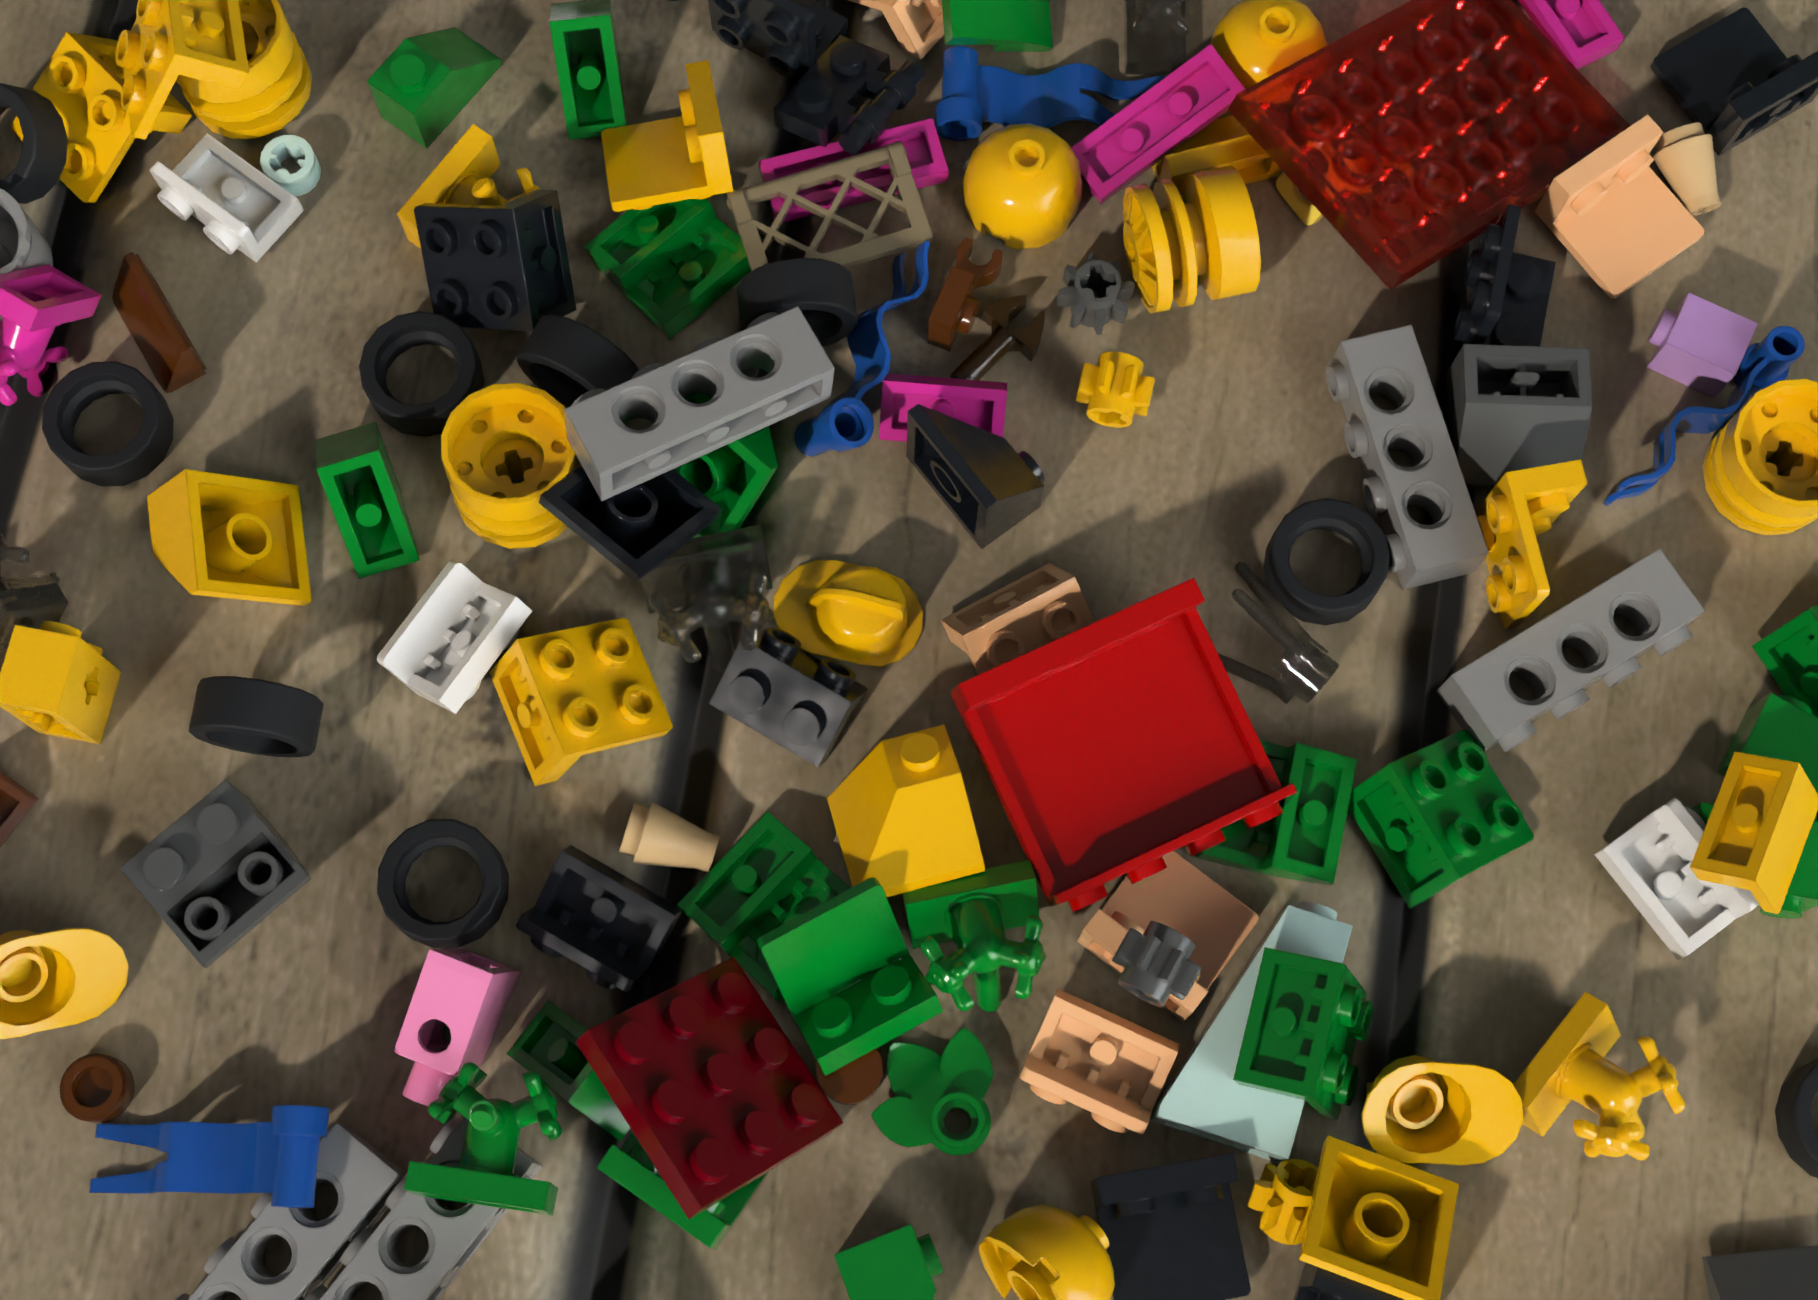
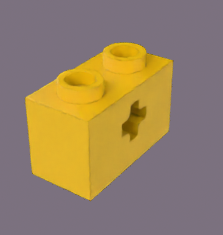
(58, 682)

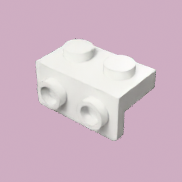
(229, 197)
(453, 637)
(1655, 874)

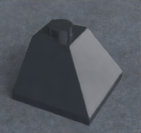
(973, 473)
(635, 526)

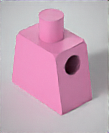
(469, 998)

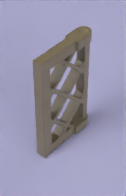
(872, 245)

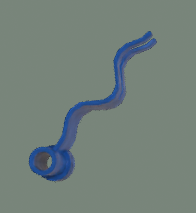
(1003, 97)
(1760, 367)
(846, 419)
(227, 1157)

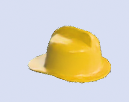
(849, 612)
(57, 978)
(1440, 1112)

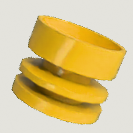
(275, 85)
(1202, 238)
(1775, 426)
(501, 436)

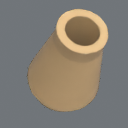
(1688, 166)
(667, 840)

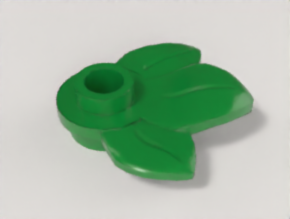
(931, 1087)

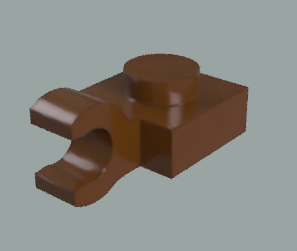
(955, 305)

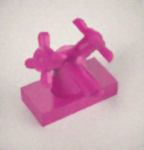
(31, 308)

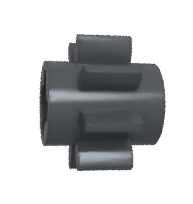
(1111, 293)
(1156, 964)

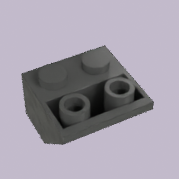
(1517, 408)
(216, 872)

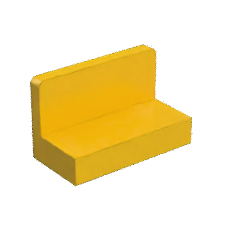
(1217, 146)
(1757, 828)

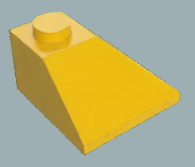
(231, 537)
(907, 815)
(1379, 1222)

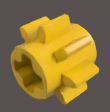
(1115, 389)
(1284, 1199)

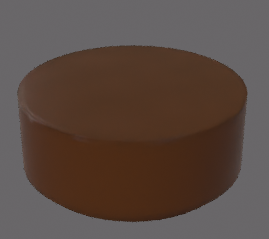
(854, 1081)
(96, 1088)

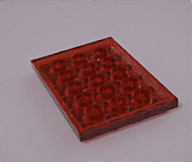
(1427, 127)

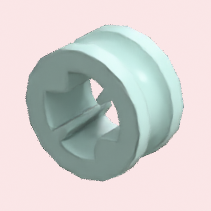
(302, 153)

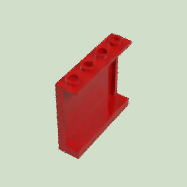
(1119, 747)

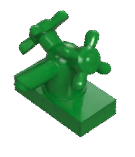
(975, 916)
(489, 1146)

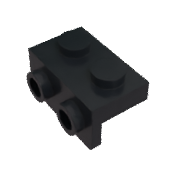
(789, 694)
(599, 921)

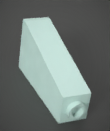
(1203, 1093)

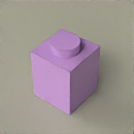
(1700, 344)

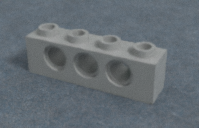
(1394, 367)
(684, 431)
(1645, 593)
(363, 1184)
(450, 1234)

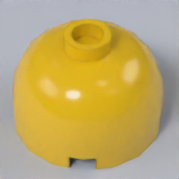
(1266, 37)
(1022, 186)
(1049, 1256)

